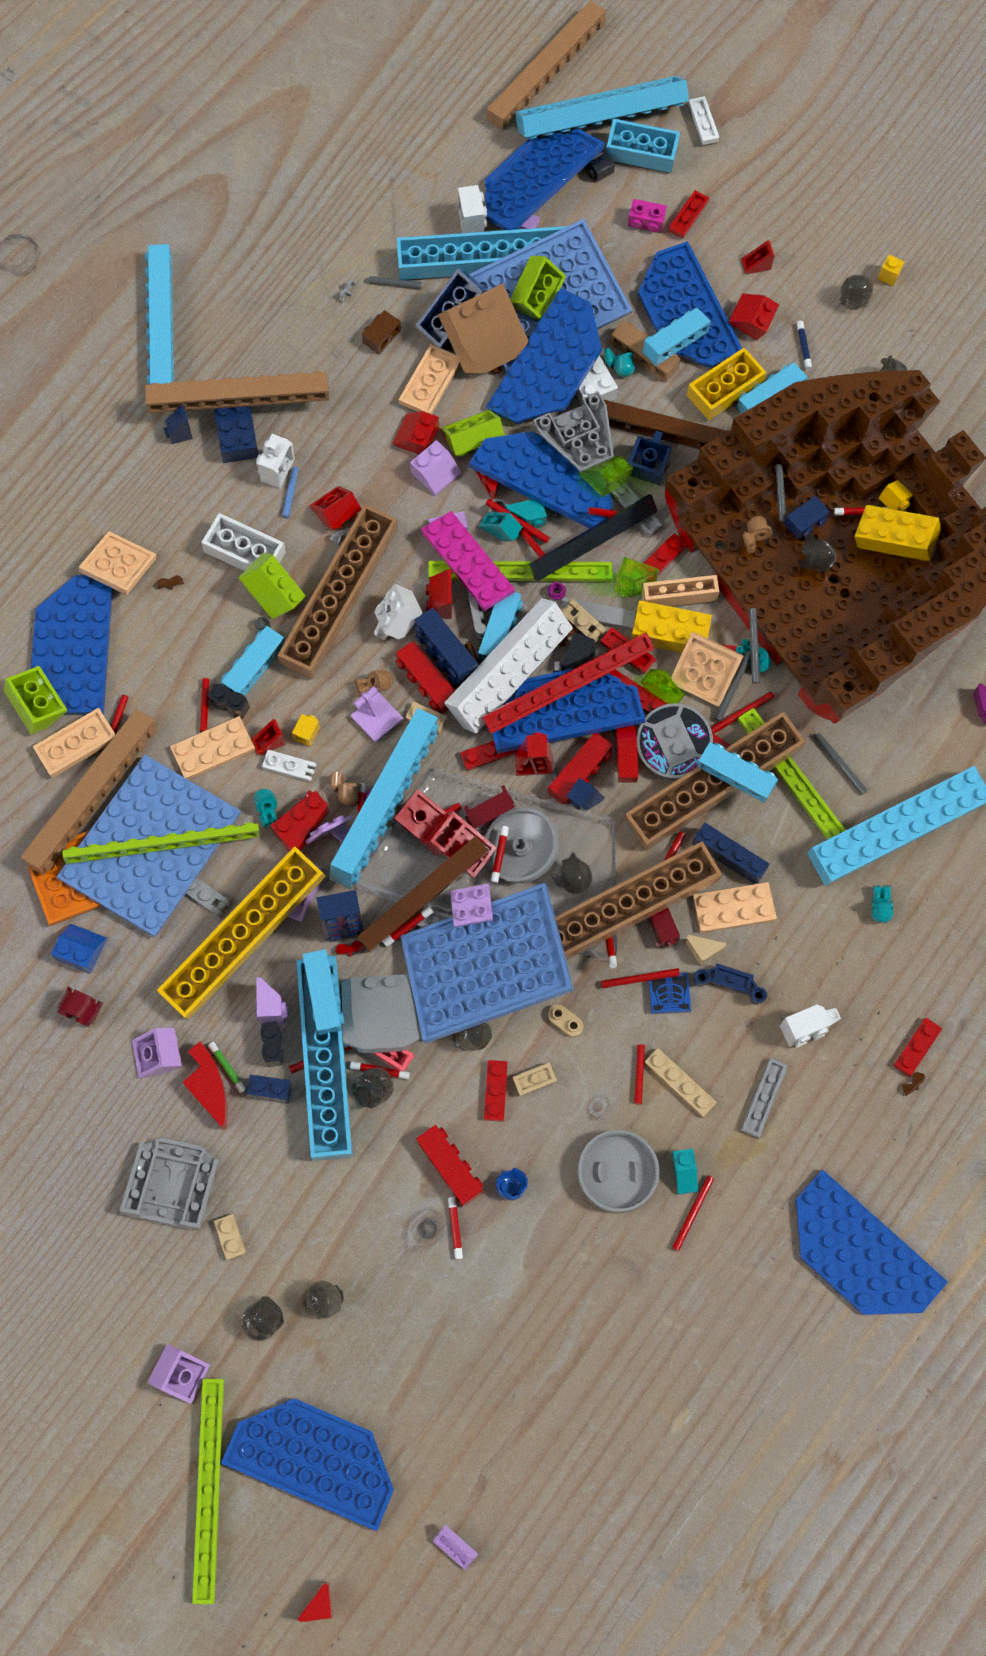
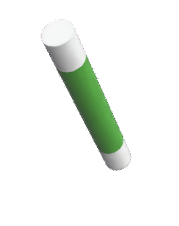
(227, 1068)

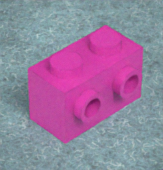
(647, 215)

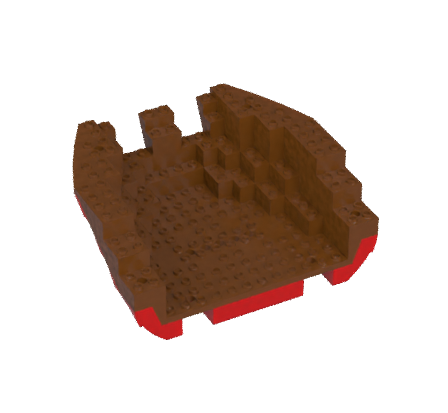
(844, 445)

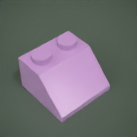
(435, 468)
(269, 1004)
(156, 1052)
(178, 1373)

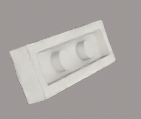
(703, 120)

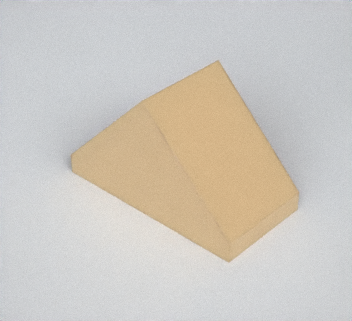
(703, 948)

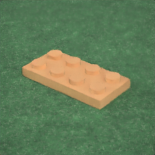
(430, 380)
(74, 742)
(212, 748)
(734, 907)

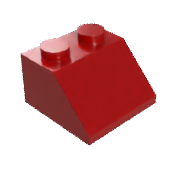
(753, 314)
(417, 432)
(336, 507)
(440, 594)

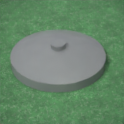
(529, 846)

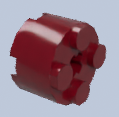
(79, 1006)

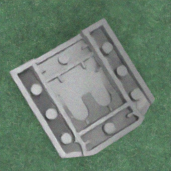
(379, 1014)
(170, 1184)

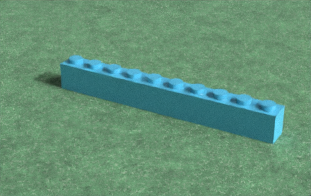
(160, 314)

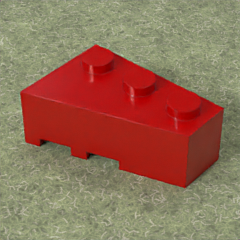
(534, 756)
(300, 821)

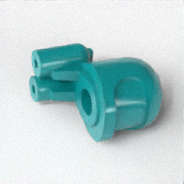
(623, 363)
(764, 659)
(266, 804)
(882, 907)

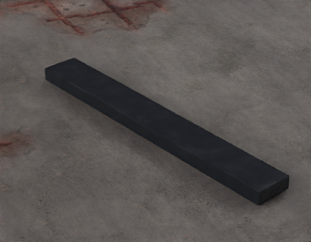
(593, 537)

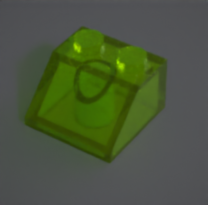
(608, 475)
(632, 576)

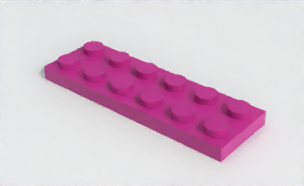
(468, 560)

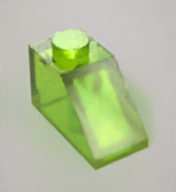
(662, 686)

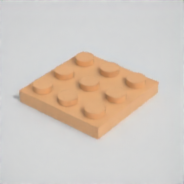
(117, 563)
(706, 669)

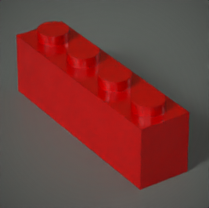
(425, 676)
(582, 765)
(449, 1165)

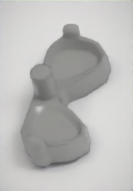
(346, 290)
(335, 537)

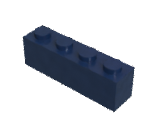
(731, 854)

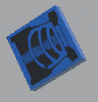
(670, 995)

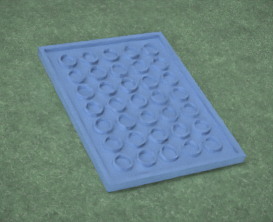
(579, 258)
(151, 884)
(486, 967)

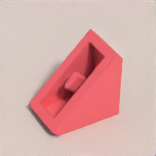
(397, 1060)

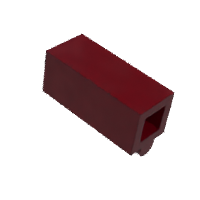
(489, 809)
(664, 929)

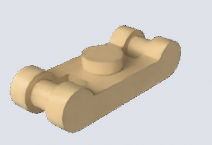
(583, 620)

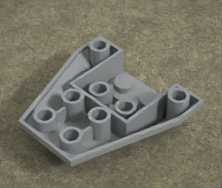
(580, 433)

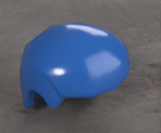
(512, 1184)

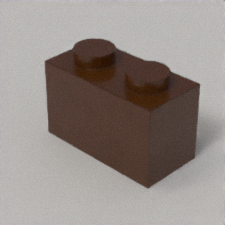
(381, 331)

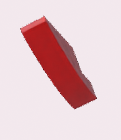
(626, 754)
(208, 1085)

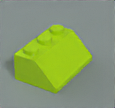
(537, 287)
(471, 432)
(271, 585)
(34, 699)

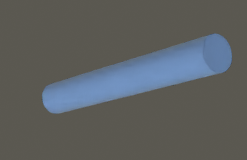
(290, 492)

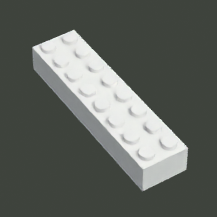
(509, 664)

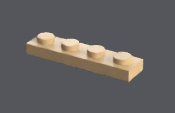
(680, 1082)

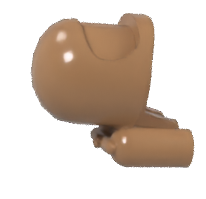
(757, 531)
(380, 679)
(347, 792)

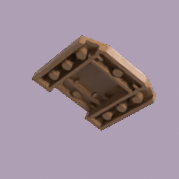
(484, 331)

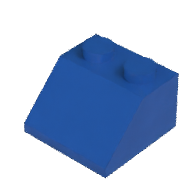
(78, 948)

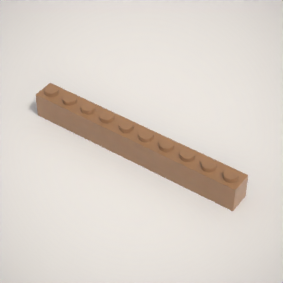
(546, 65)
(237, 392)
(89, 792)

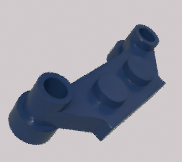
(733, 980)

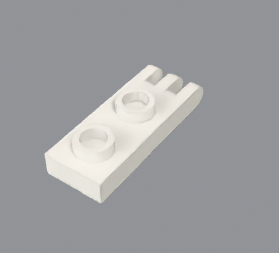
(288, 765)

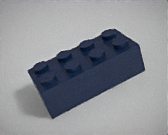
(456, 291)
(236, 433)
(444, 647)
(340, 915)

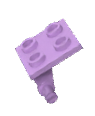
(375, 714)
(336, 828)
(471, 905)

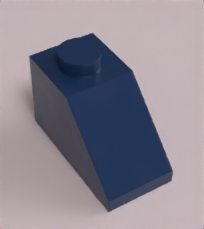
(178, 426)
(584, 795)

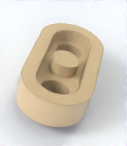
(564, 1021)

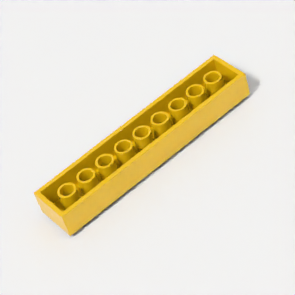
(241, 933)

